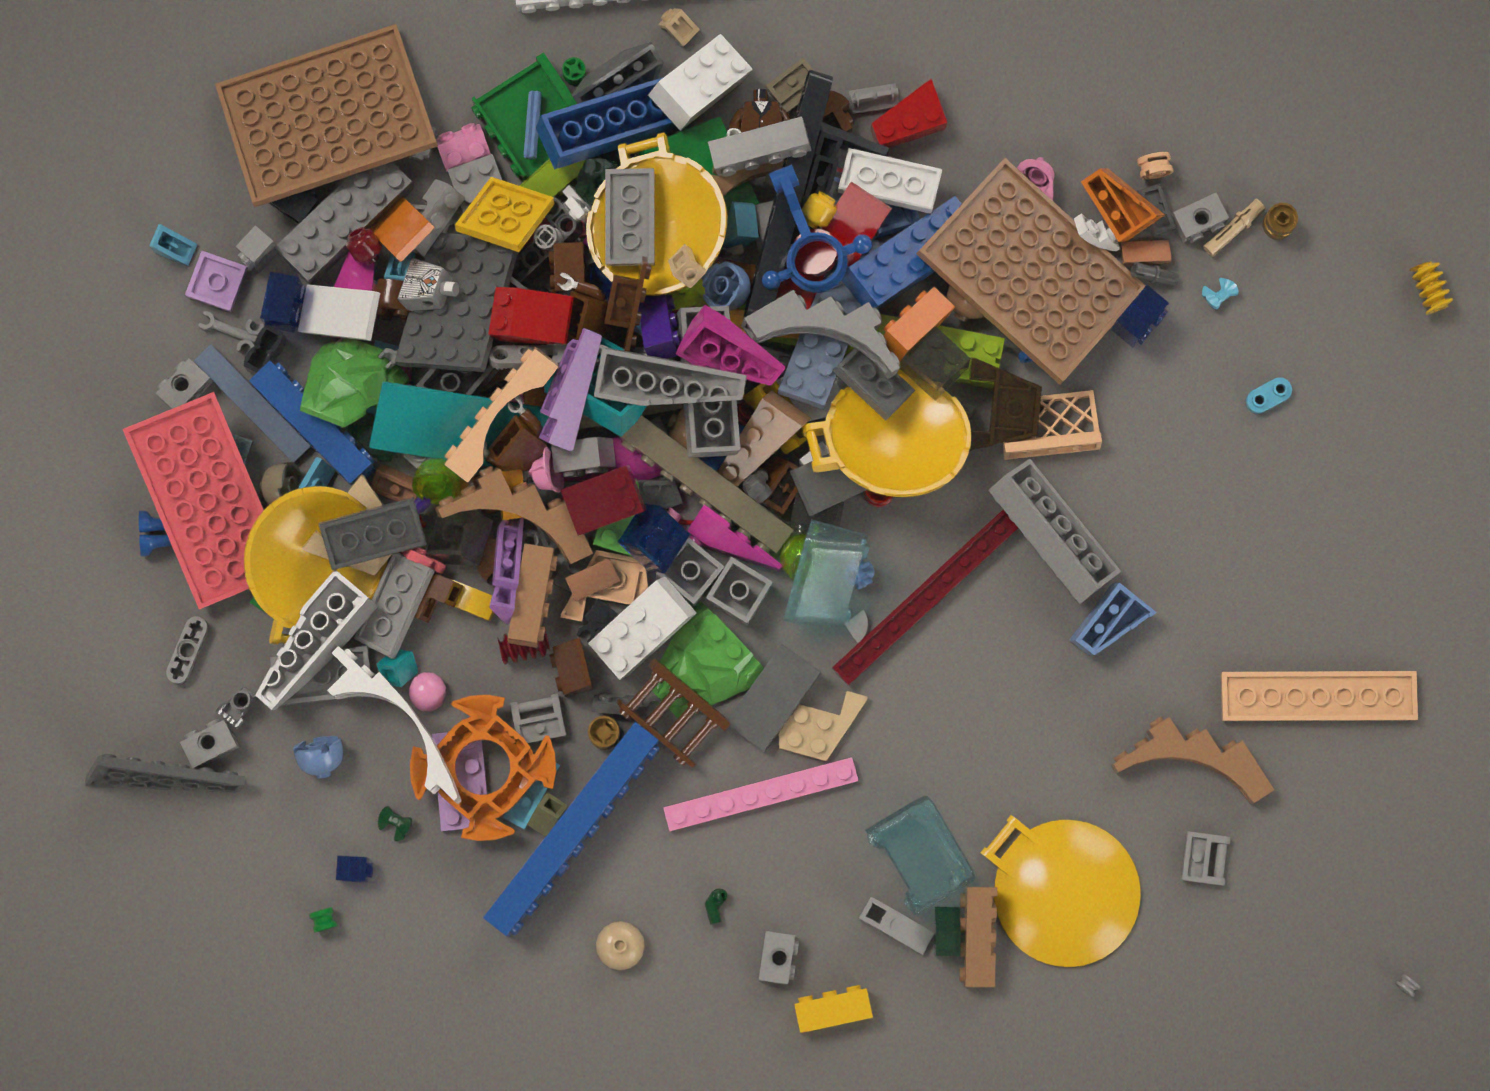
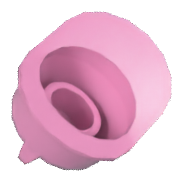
(1039, 173)
(543, 473)

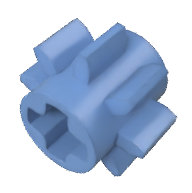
(864, 575)

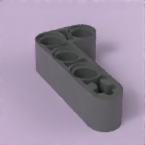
(557, 221)

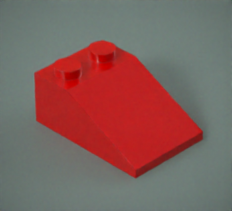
(530, 316)

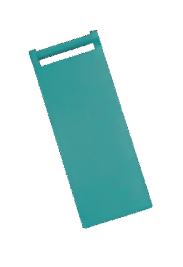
(432, 420)

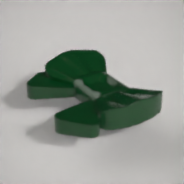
(401, 823)

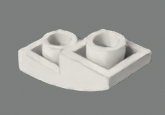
(1096, 234)

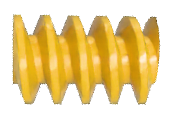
(1431, 286)

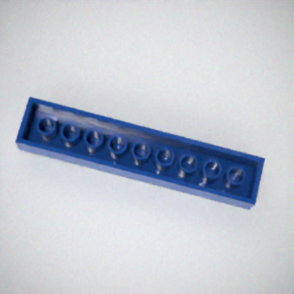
(571, 830)

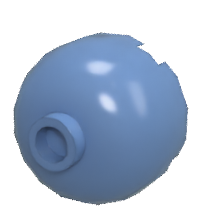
(726, 286)
(319, 756)

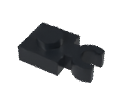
(598, 617)

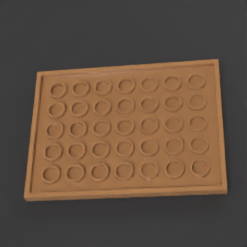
(325, 115)
(1031, 271)

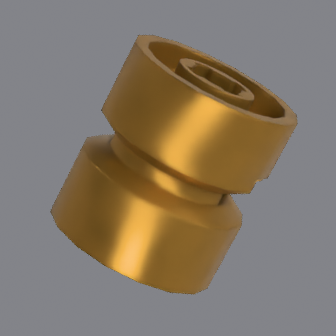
(1280, 221)
(604, 732)

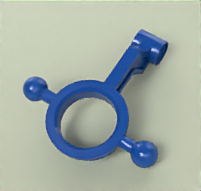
(785, 180)

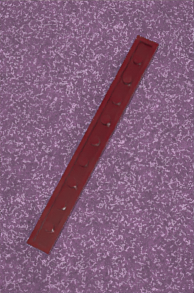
(925, 597)

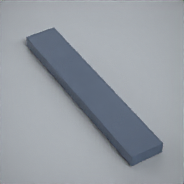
(252, 404)

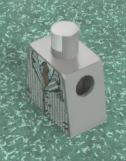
(426, 286)

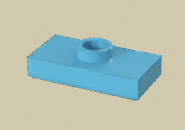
(318, 474)

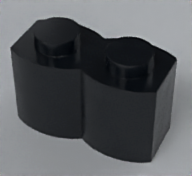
(268, 346)

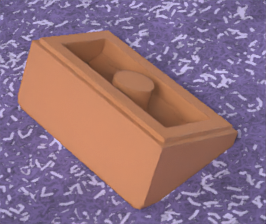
(1146, 252)
(392, 484)
(592, 579)

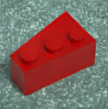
(910, 118)

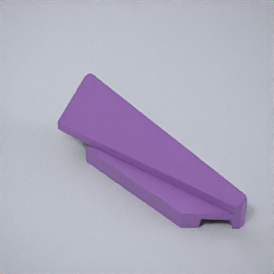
(569, 391)
(506, 567)

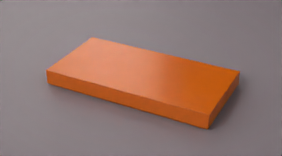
(402, 229)

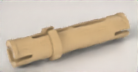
(1241, 221)

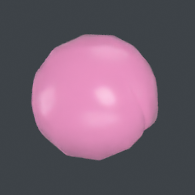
(427, 692)

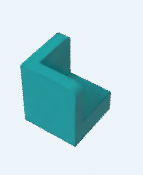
(398, 670)

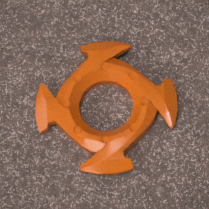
(524, 766)

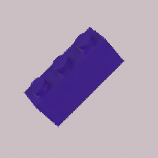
(659, 326)

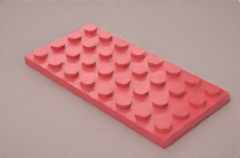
(199, 493)

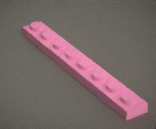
(760, 794)

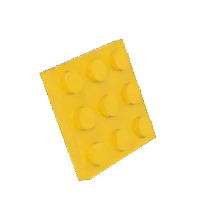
(504, 214)

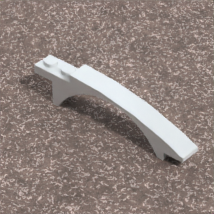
(359, 682)

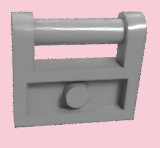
(536, 728)
(1197, 858)

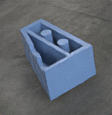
(1110, 619)

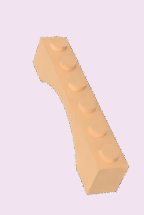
(532, 374)

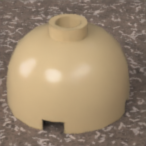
(620, 945)

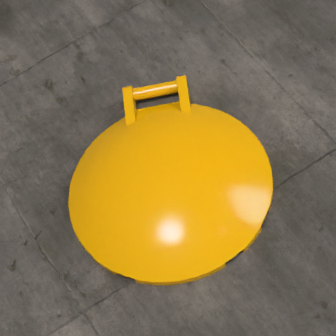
(686, 212)
(895, 457)
(277, 566)
(1064, 891)

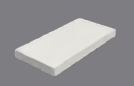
(892, 180)
(339, 312)

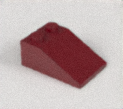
(603, 500)

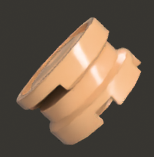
(1155, 165)

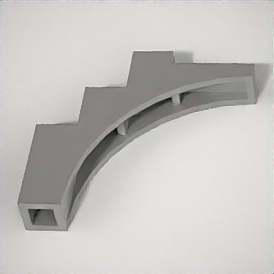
(826, 318)

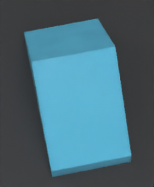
(741, 225)
(172, 245)
(396, 269)

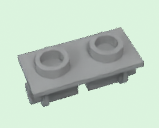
(874, 98)

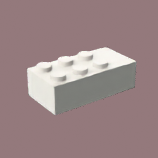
(700, 82)
(642, 628)

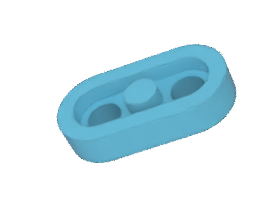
(1269, 395)

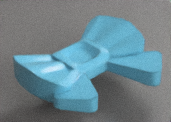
(1228, 289)

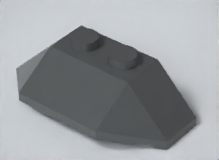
(621, 72)

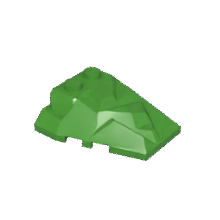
(347, 381)
(708, 661)

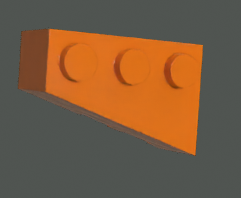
(1120, 204)
(916, 322)

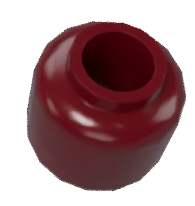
(364, 245)

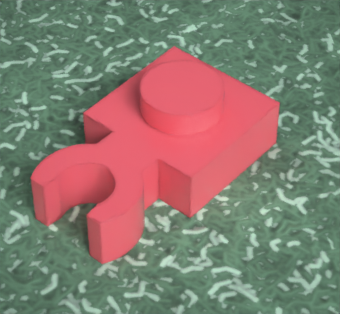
(419, 555)

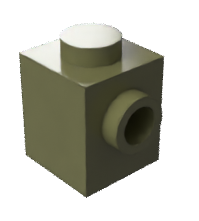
(543, 817)

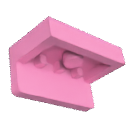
(462, 146)

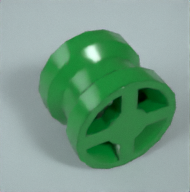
(571, 67)
(323, 920)

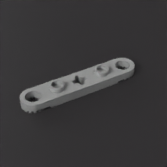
(515, 352)

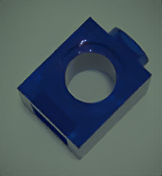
(353, 869)

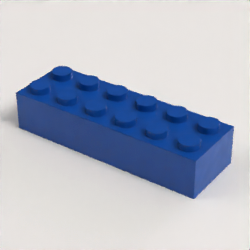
(602, 125)
(895, 265)
(336, 448)

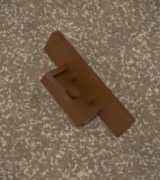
(624, 302)

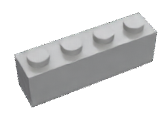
(760, 146)

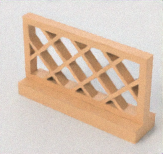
(1059, 443)

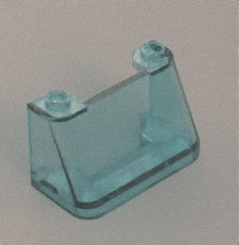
(826, 575)
(922, 853)

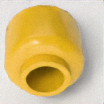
(819, 210)

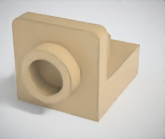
(678, 25)
(685, 267)

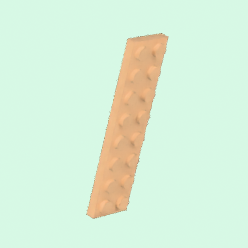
(1319, 696)

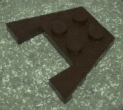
(1013, 406)

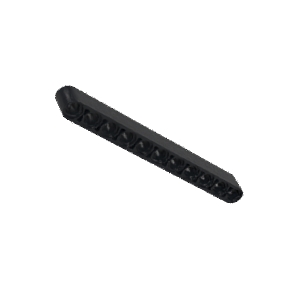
(781, 221)

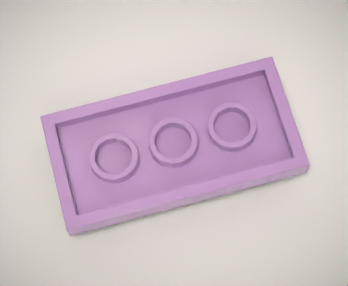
(471, 775)

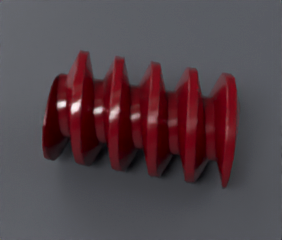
(512, 650)

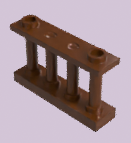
(677, 690)

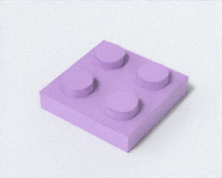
(216, 281)

